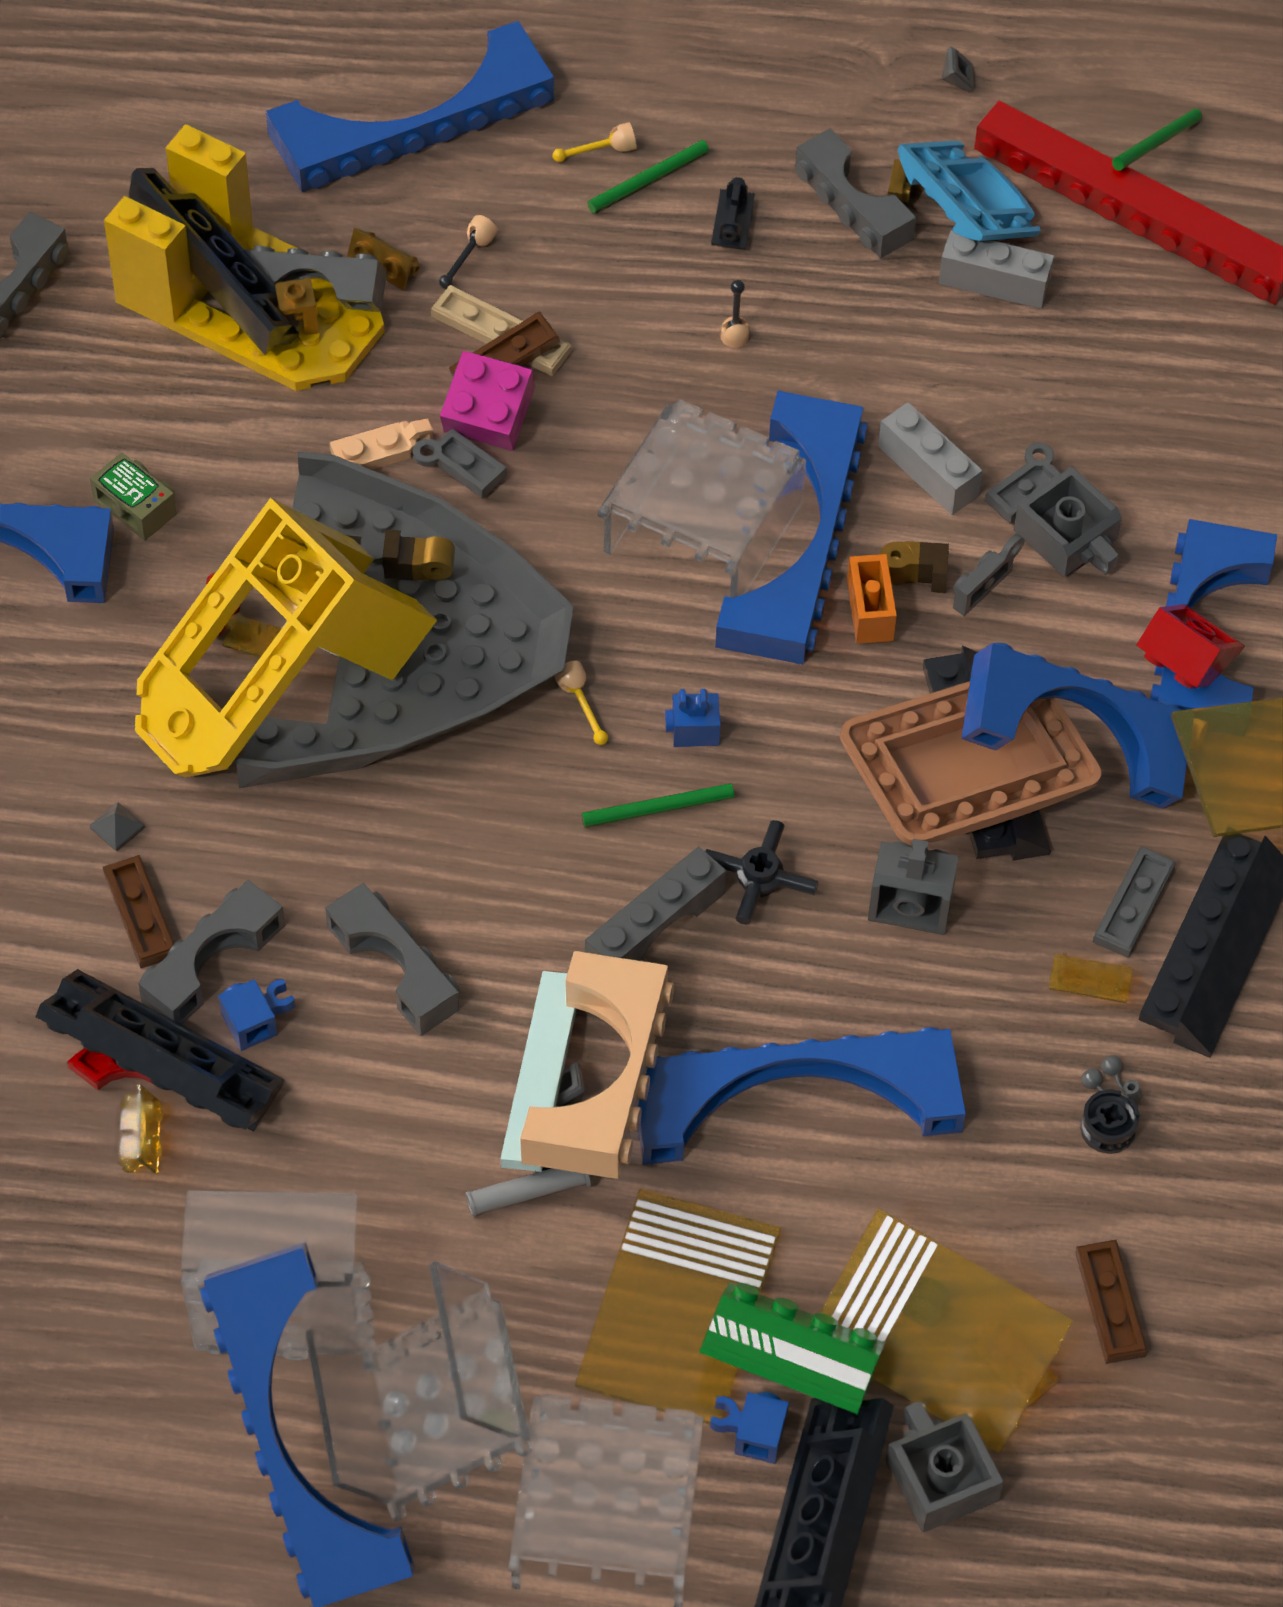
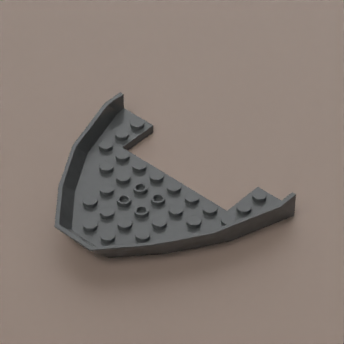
(491, 642)

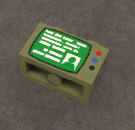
(134, 495)

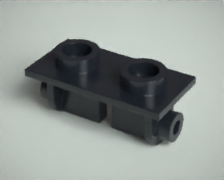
(733, 215)

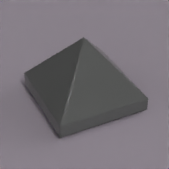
(958, 70)
(117, 826)
(571, 1086)

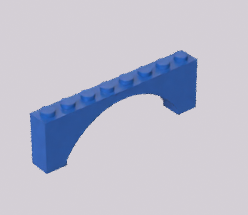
(329, 148)
(66, 541)
(781, 615)
(906, 1069)
(334, 1548)

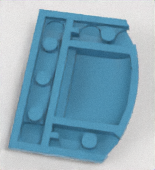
(969, 191)

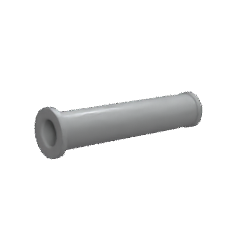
(523, 1189)

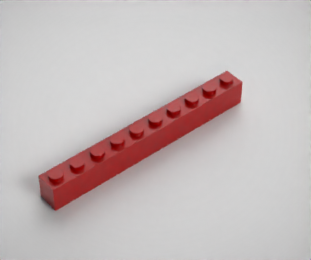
(1133, 201)

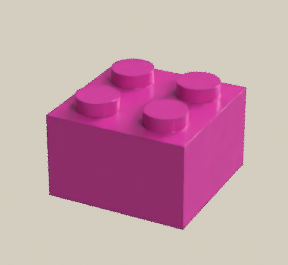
(488, 400)

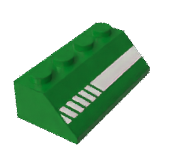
(792, 1346)

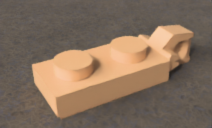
(383, 444)

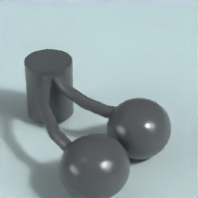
(1111, 1066)

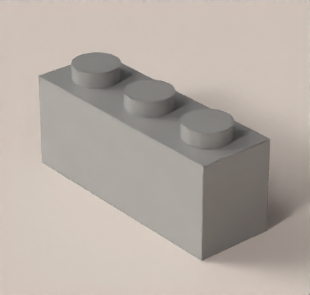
(996, 270)
(930, 458)

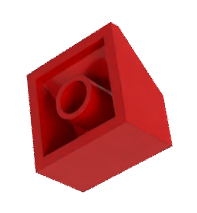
(1188, 645)

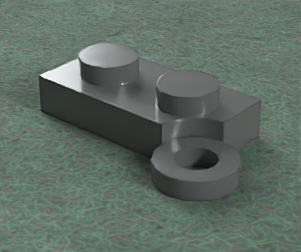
(462, 461)
(1023, 482)
(989, 573)

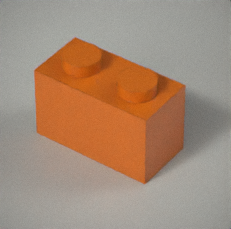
(871, 598)

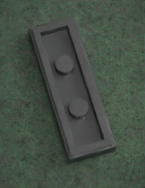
(1134, 901)

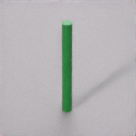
(1157, 139)
(647, 176)
(657, 805)

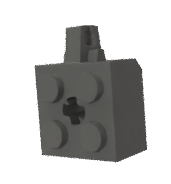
(1070, 524)
(913, 886)
(949, 1445)

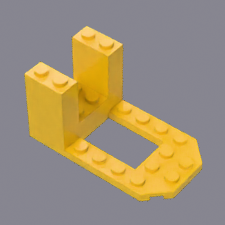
(156, 279)
(328, 602)

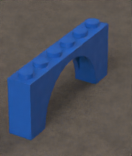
(1211, 560)
(1009, 681)

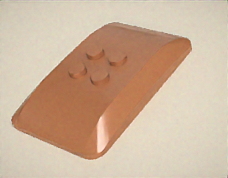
(946, 786)

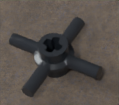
(762, 872)

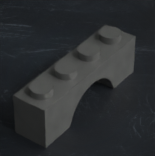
(878, 220)
(37, 249)
(356, 281)
(681, 891)
(243, 920)
(365, 924)

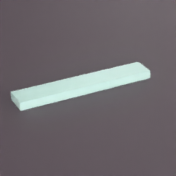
(541, 1063)

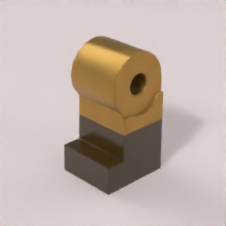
(417, 557)
(918, 563)

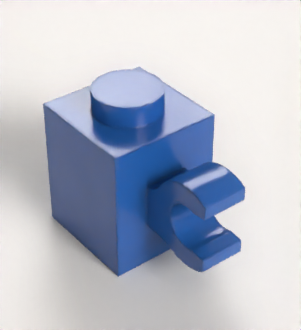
(694, 719)
(251, 1013)
(757, 1427)

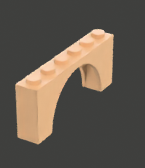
(596, 1132)

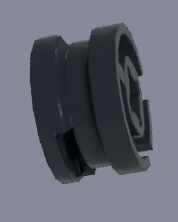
(1109, 1120)

